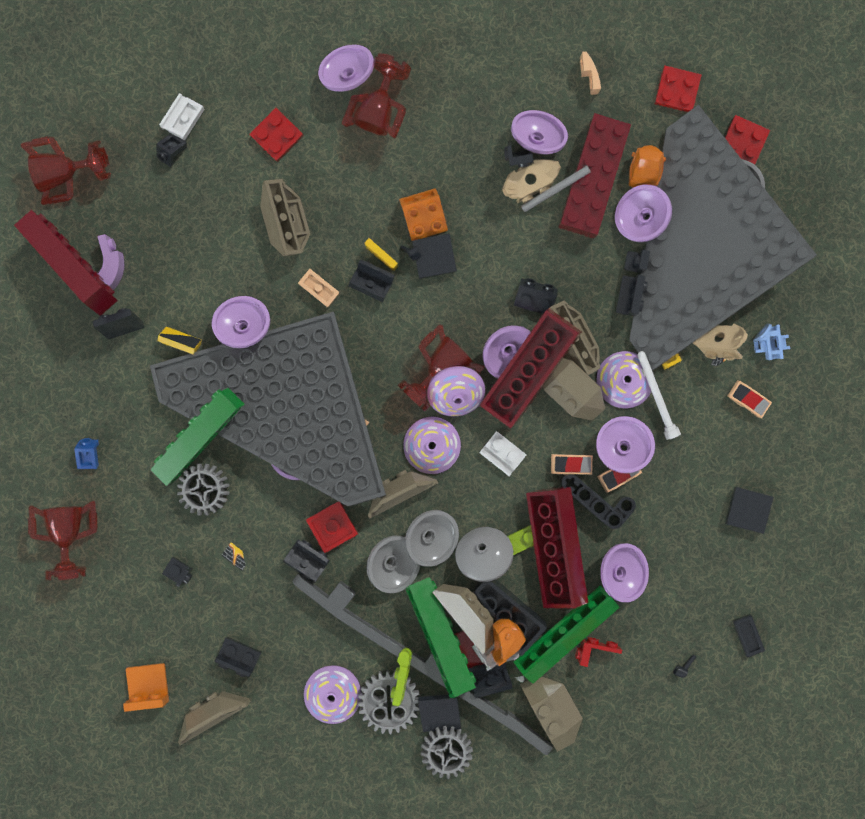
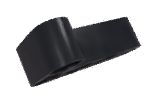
(593, 498)

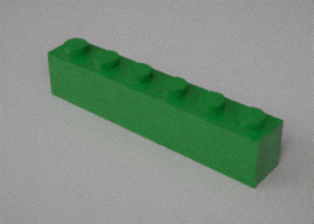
(197, 436)
(566, 635)
(440, 638)

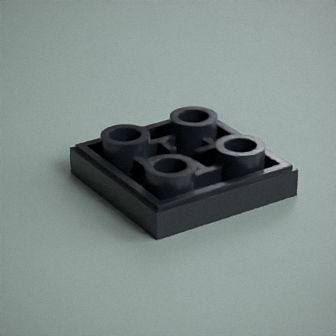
(436, 256)
(118, 323)
(749, 510)
(439, 712)

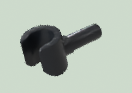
(413, 252)
(683, 671)

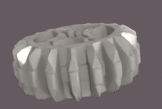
(186, 492)
(439, 750)

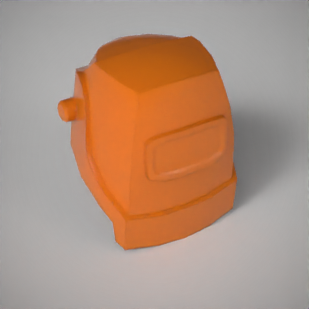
(646, 166)
(507, 640)

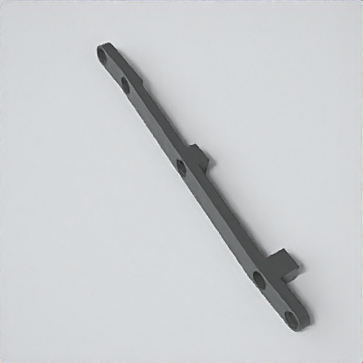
(336, 604)

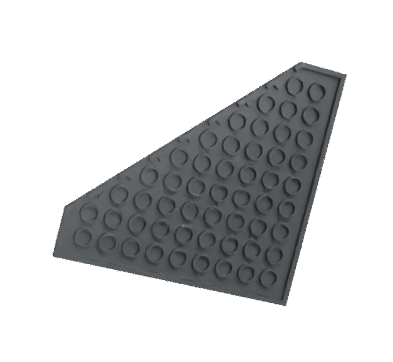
(719, 247)
(296, 408)

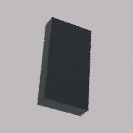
(748, 635)

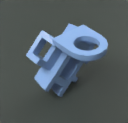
(767, 342)

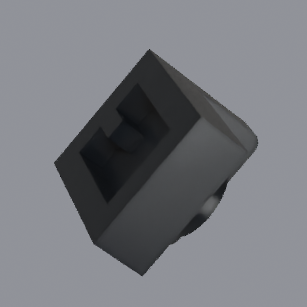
(169, 148)
(637, 261)
(178, 572)

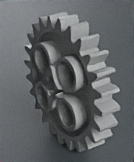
(371, 702)

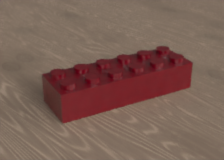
(590, 194)
(66, 262)
(530, 368)
(557, 548)

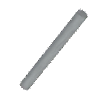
(556, 188)

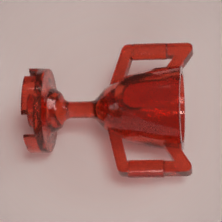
(376, 108)
(56, 169)
(446, 355)
(63, 529)

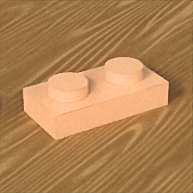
(319, 288)

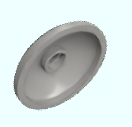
(439, 541)
(487, 563)
(395, 574)

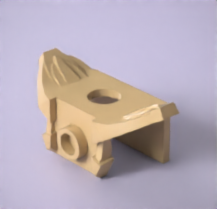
(545, 173)
(733, 337)

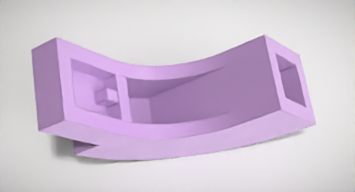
(112, 261)

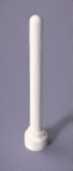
(671, 430)

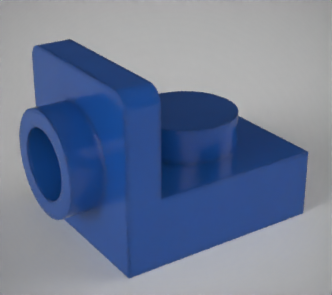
(86, 454)

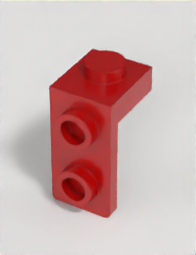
(584, 651)

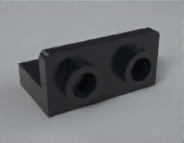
(238, 657)

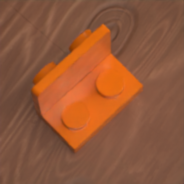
(424, 214)
(146, 687)

